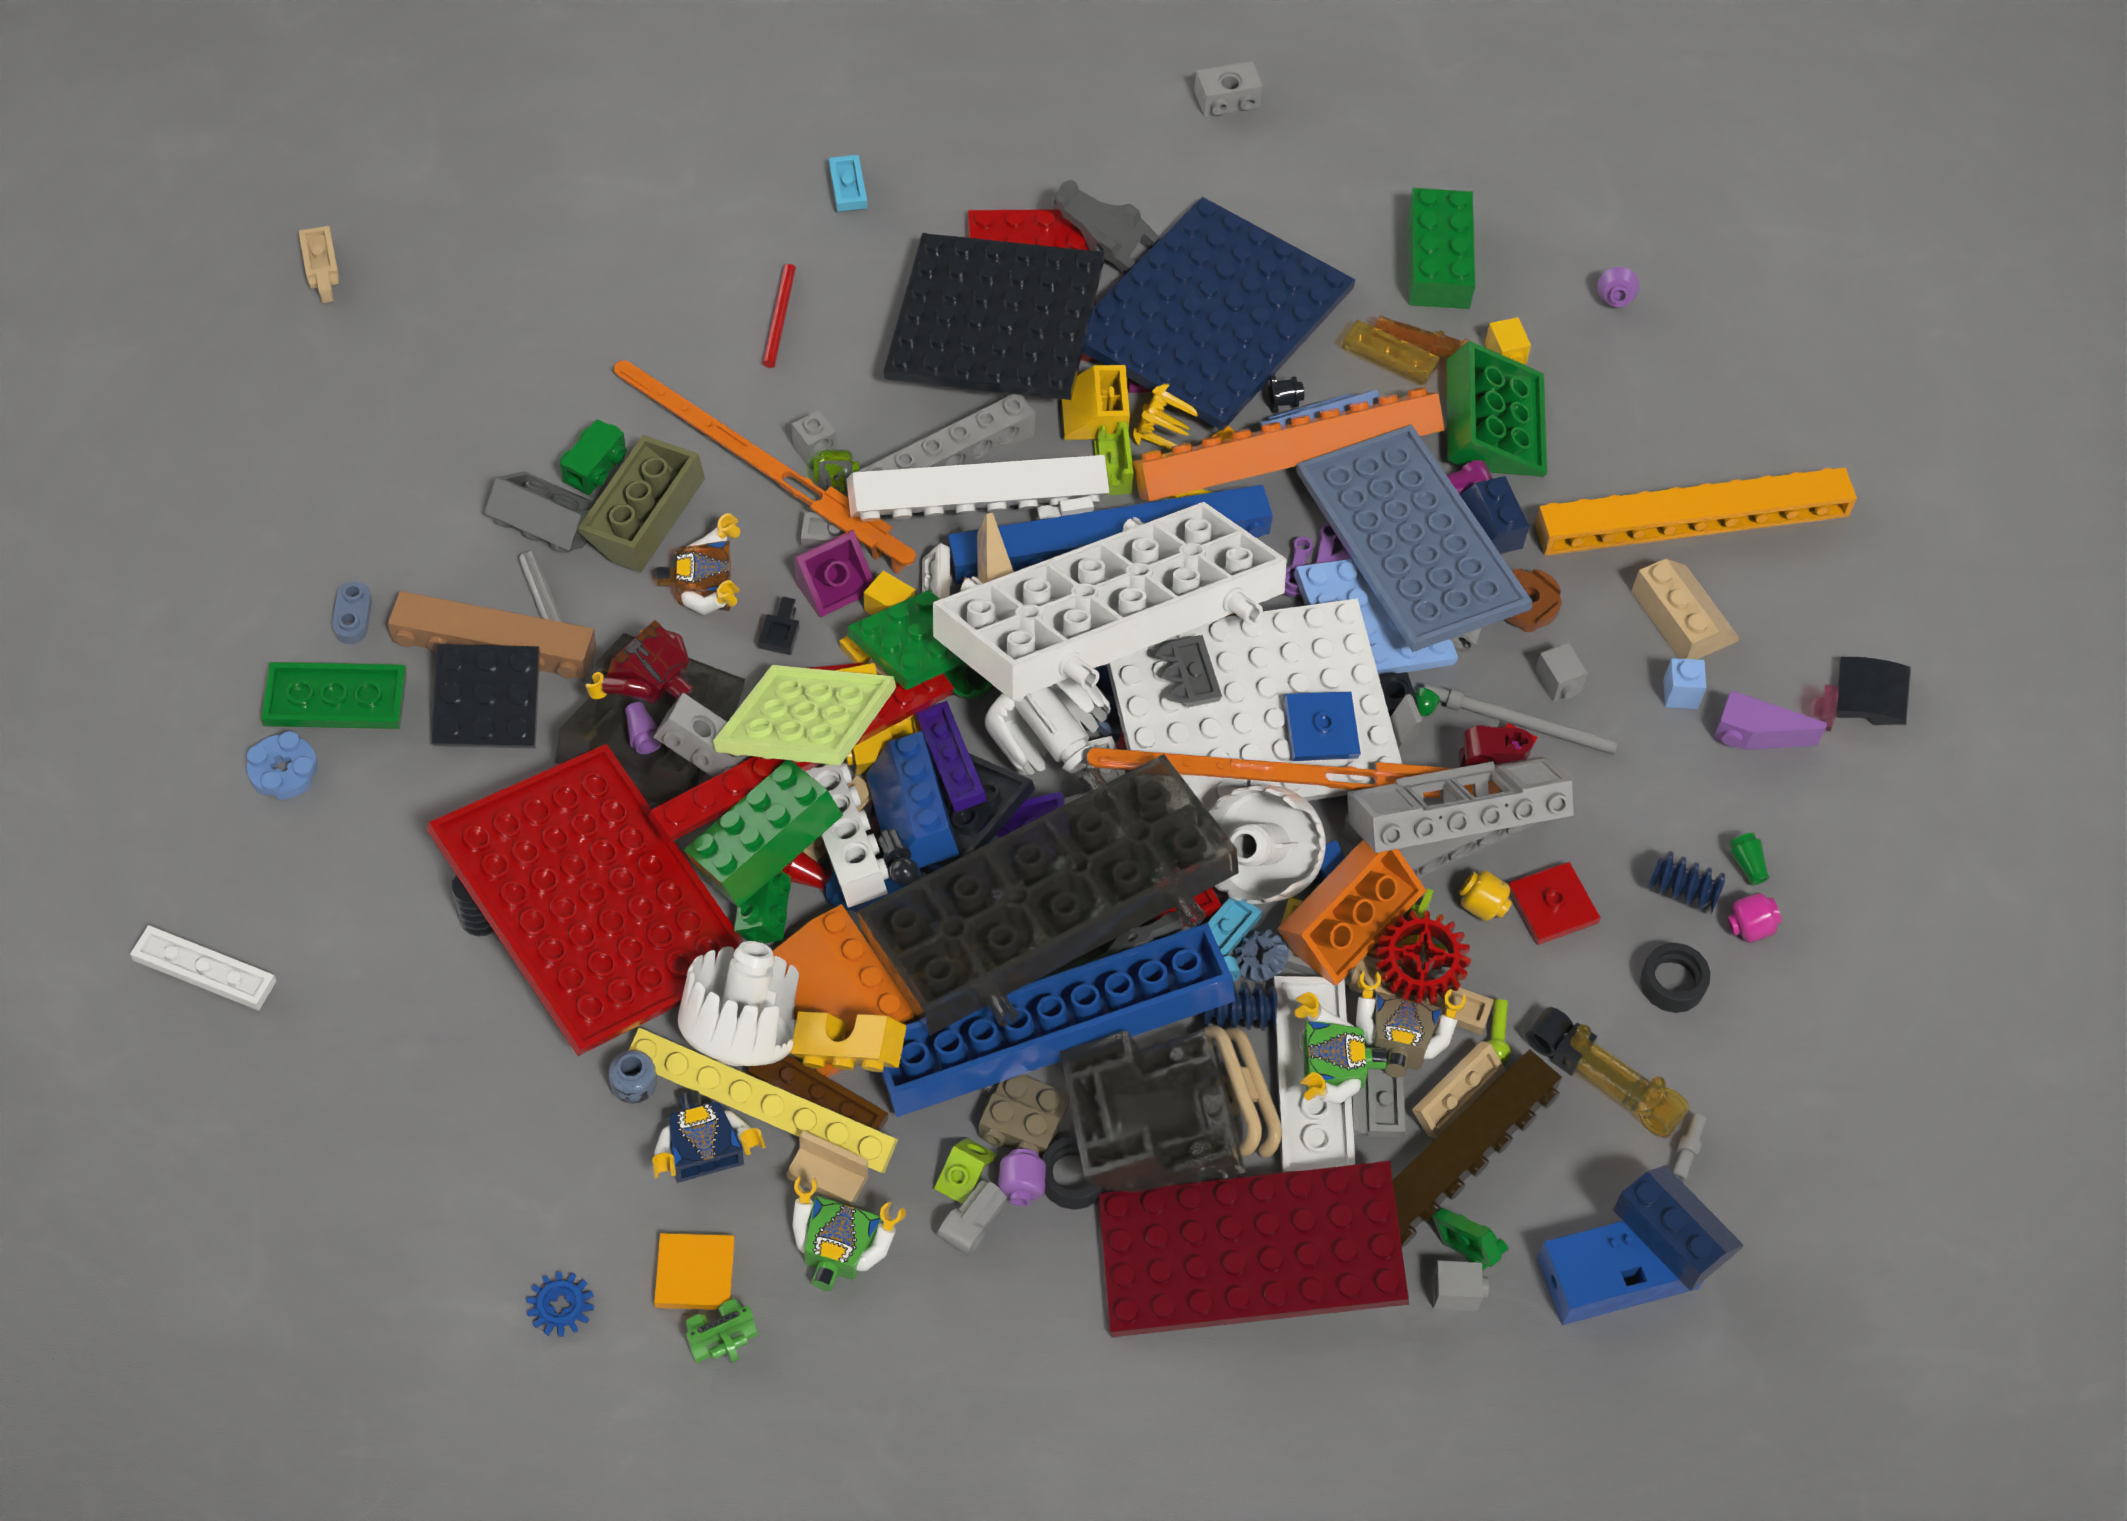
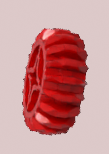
(1409, 957)

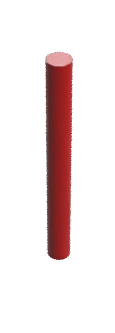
(779, 316)

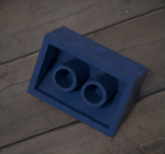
(1676, 1226)

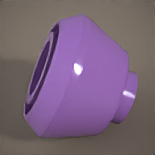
(1618, 286)

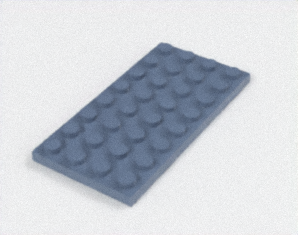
(1413, 538)

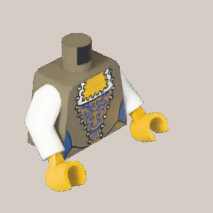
(1404, 1027)

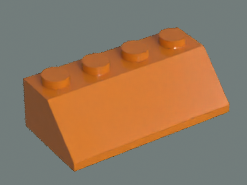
(1351, 910)

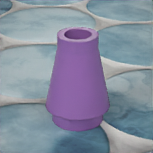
(641, 729)

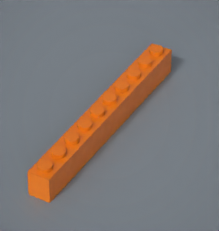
(1281, 446)

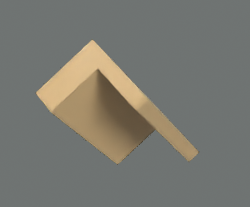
(838, 1171)

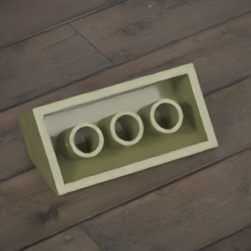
(642, 502)

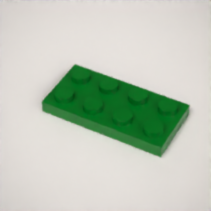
(334, 695)

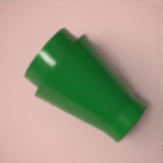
(1749, 856)

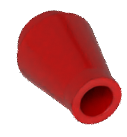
(807, 872)

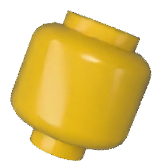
(1485, 895)

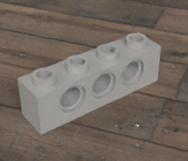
(690, 733)

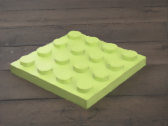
(805, 715)

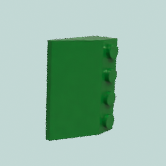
(1495, 412)

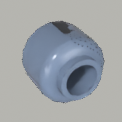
(632, 1076)

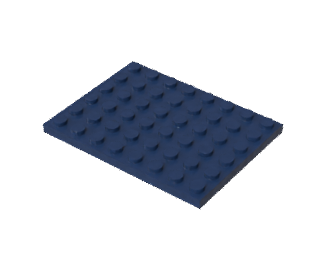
(1213, 311)

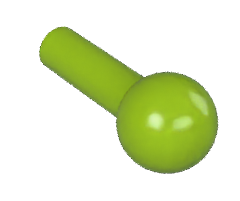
(1499, 1030)

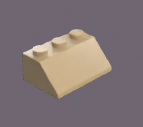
(1682, 610)

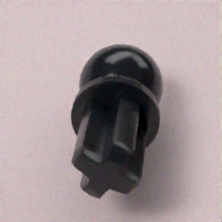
(898, 857)

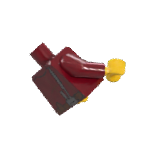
(646, 667)

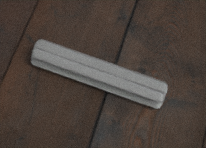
(539, 586)

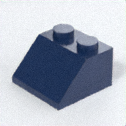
(1498, 513)

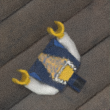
(703, 1140)

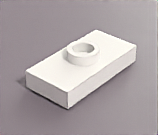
(936, 571)

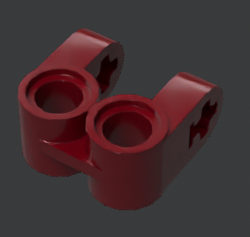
(1494, 744)

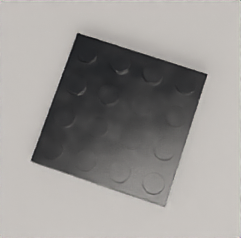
(979, 823)

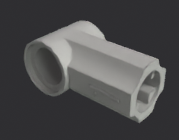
(968, 1225)

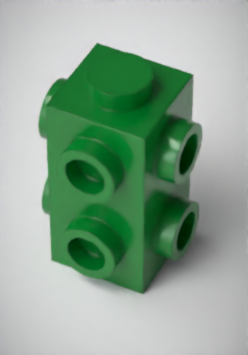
(593, 456)
(764, 914)

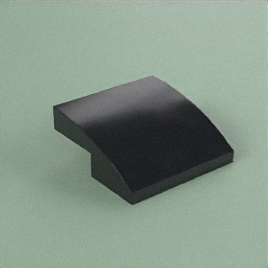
(1873, 690)

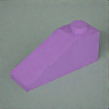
(1761, 725)

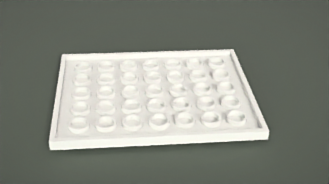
(1256, 666)

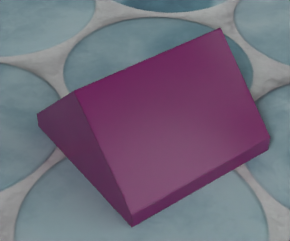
(833, 574)

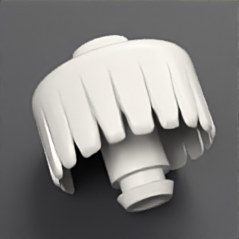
(1047, 722)
(1276, 843)
(740, 1005)

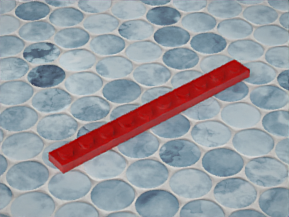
(725, 790)

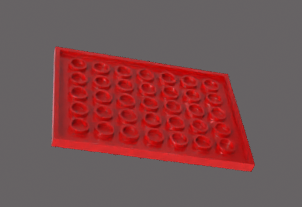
(585, 895)

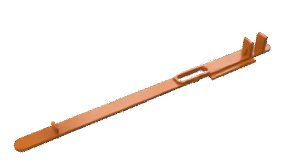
(833, 505)
(1267, 771)

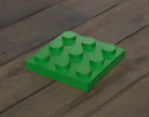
(903, 641)

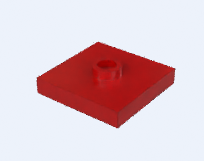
(1553, 903)

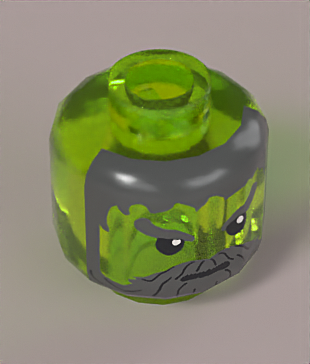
(834, 468)

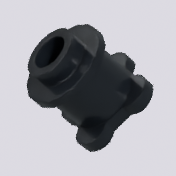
(1285, 392)

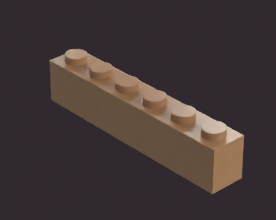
(433, 621)

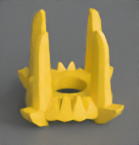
(1154, 414)

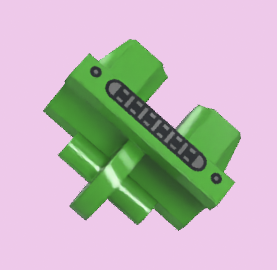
(723, 1334)

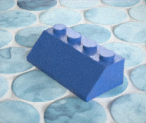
(911, 799)

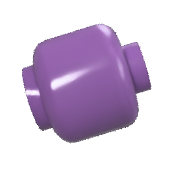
(1022, 1176)

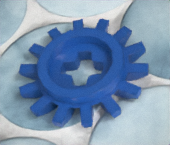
(551, 1293)

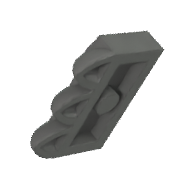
(1192, 670)

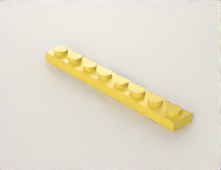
(763, 1099)

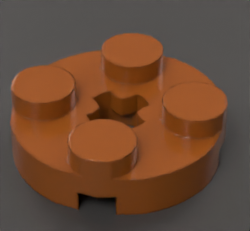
(1546, 601)

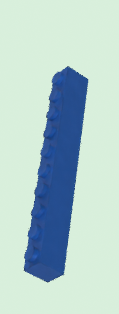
(1047, 538)

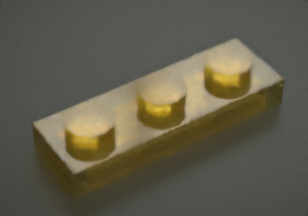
(1391, 352)

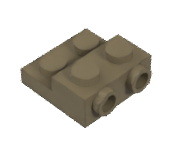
(1024, 1114)

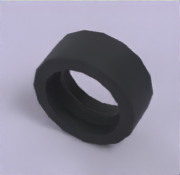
(1688, 958)
(1056, 1193)

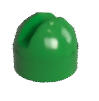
(1427, 701)

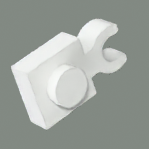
(1065, 508)

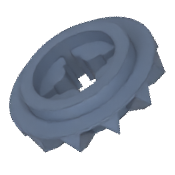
(1273, 959)

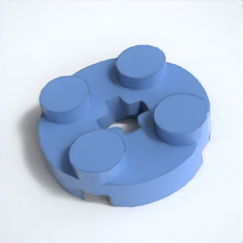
(277, 749)

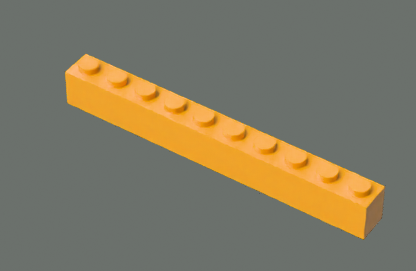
(1694, 511)

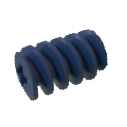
(1687, 881)
(1247, 1007)

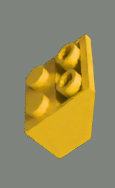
(1097, 400)

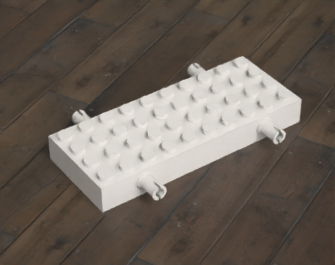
(1108, 600)

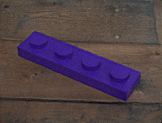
(951, 756)

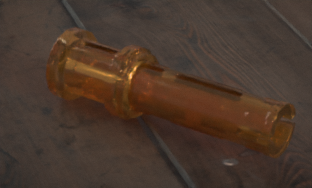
(1435, 343)

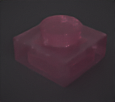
(1826, 706)

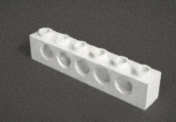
(846, 841)

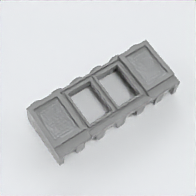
(1399, 818)

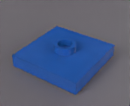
(1321, 726)

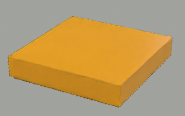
(694, 1271)

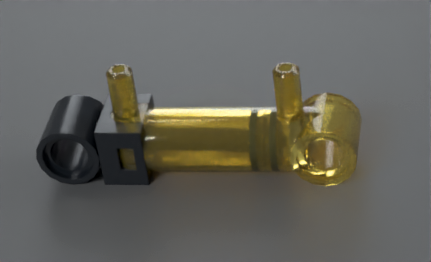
(1578, 1052)

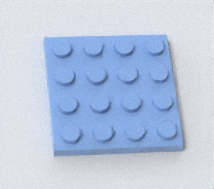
(1391, 653)

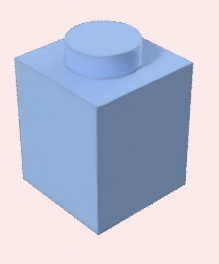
(1684, 683)

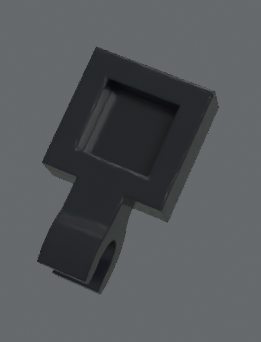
(781, 630)

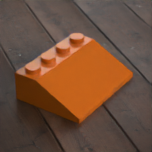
(840, 974)

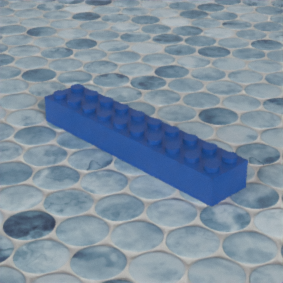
(1099, 999)

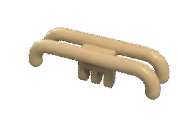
(1245, 1087)

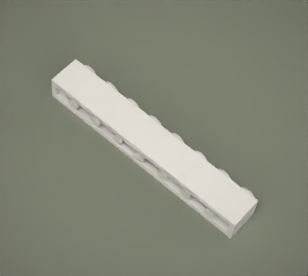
(975, 486)

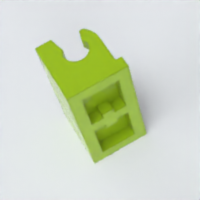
(1117, 458)

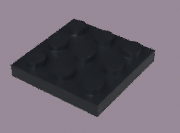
(486, 696)

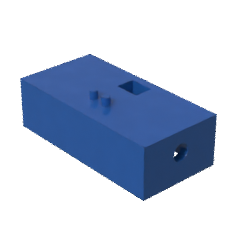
(1590, 1268)

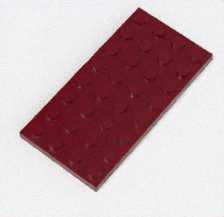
(1252, 1249)

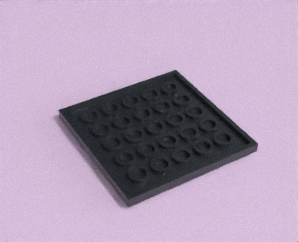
(995, 316)

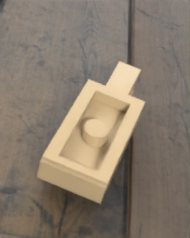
(319, 260)

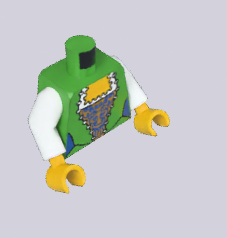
(1334, 1054)
(839, 1236)

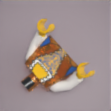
(704, 570)

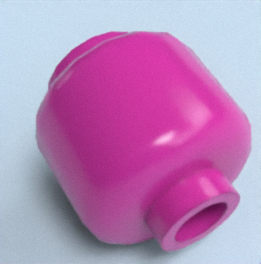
(1754, 917)

